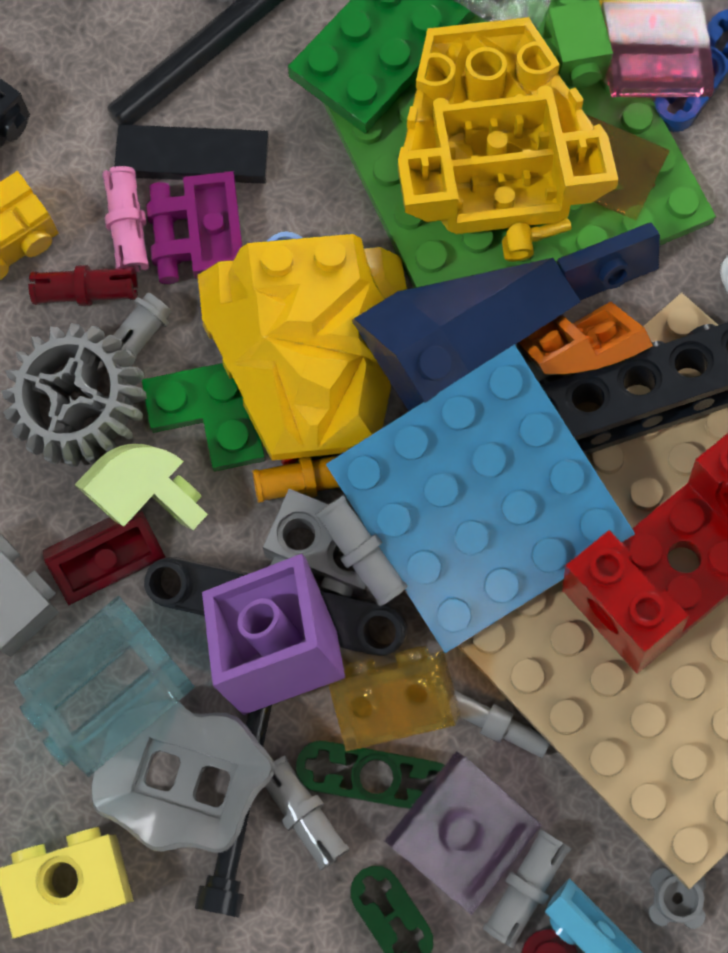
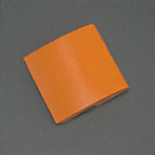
(587, 344)

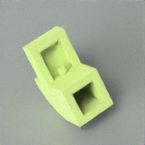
(132, 475)

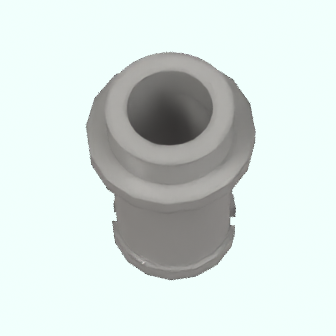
(143, 323)

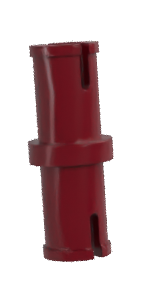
(83, 285)

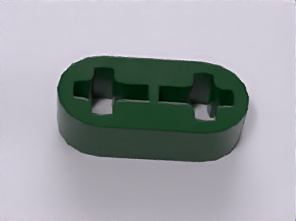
(402, 905)

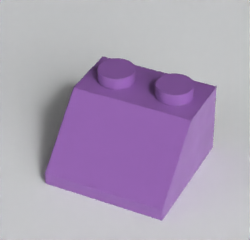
(270, 636)

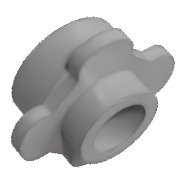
(665, 910)

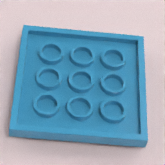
(478, 497)

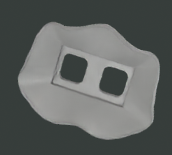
(175, 816)

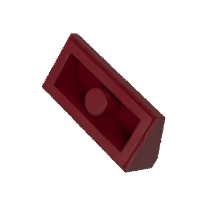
(101, 556)

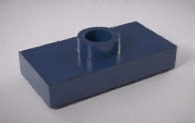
(612, 261)

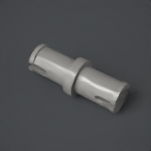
(361, 550)
(305, 815)
(526, 889)

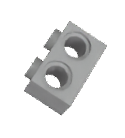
(299, 512)

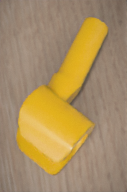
(518, 240)

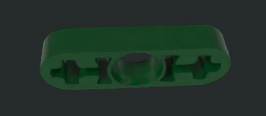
(337, 756)

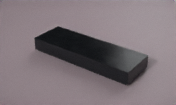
(192, 151)

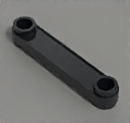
(348, 613)

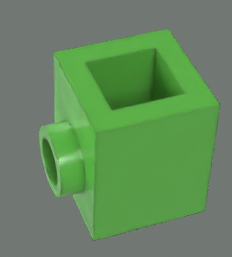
(579, 42)

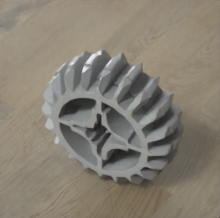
(83, 354)

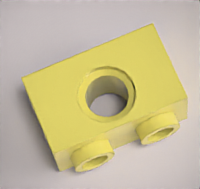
(29, 889)

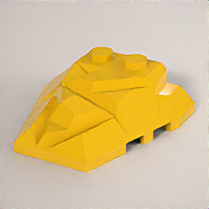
(498, 133)
(291, 339)

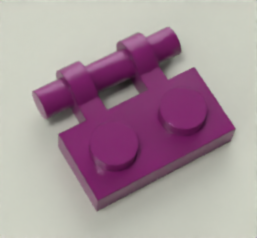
(212, 224)

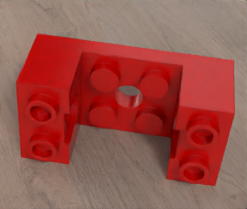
(631, 586)

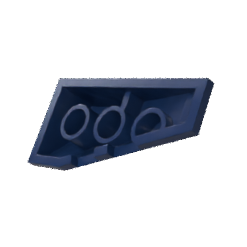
(452, 327)

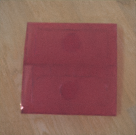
(658, 49)

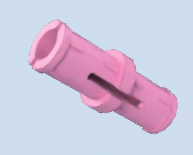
(125, 218)

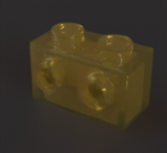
(394, 698)

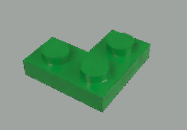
(207, 398)

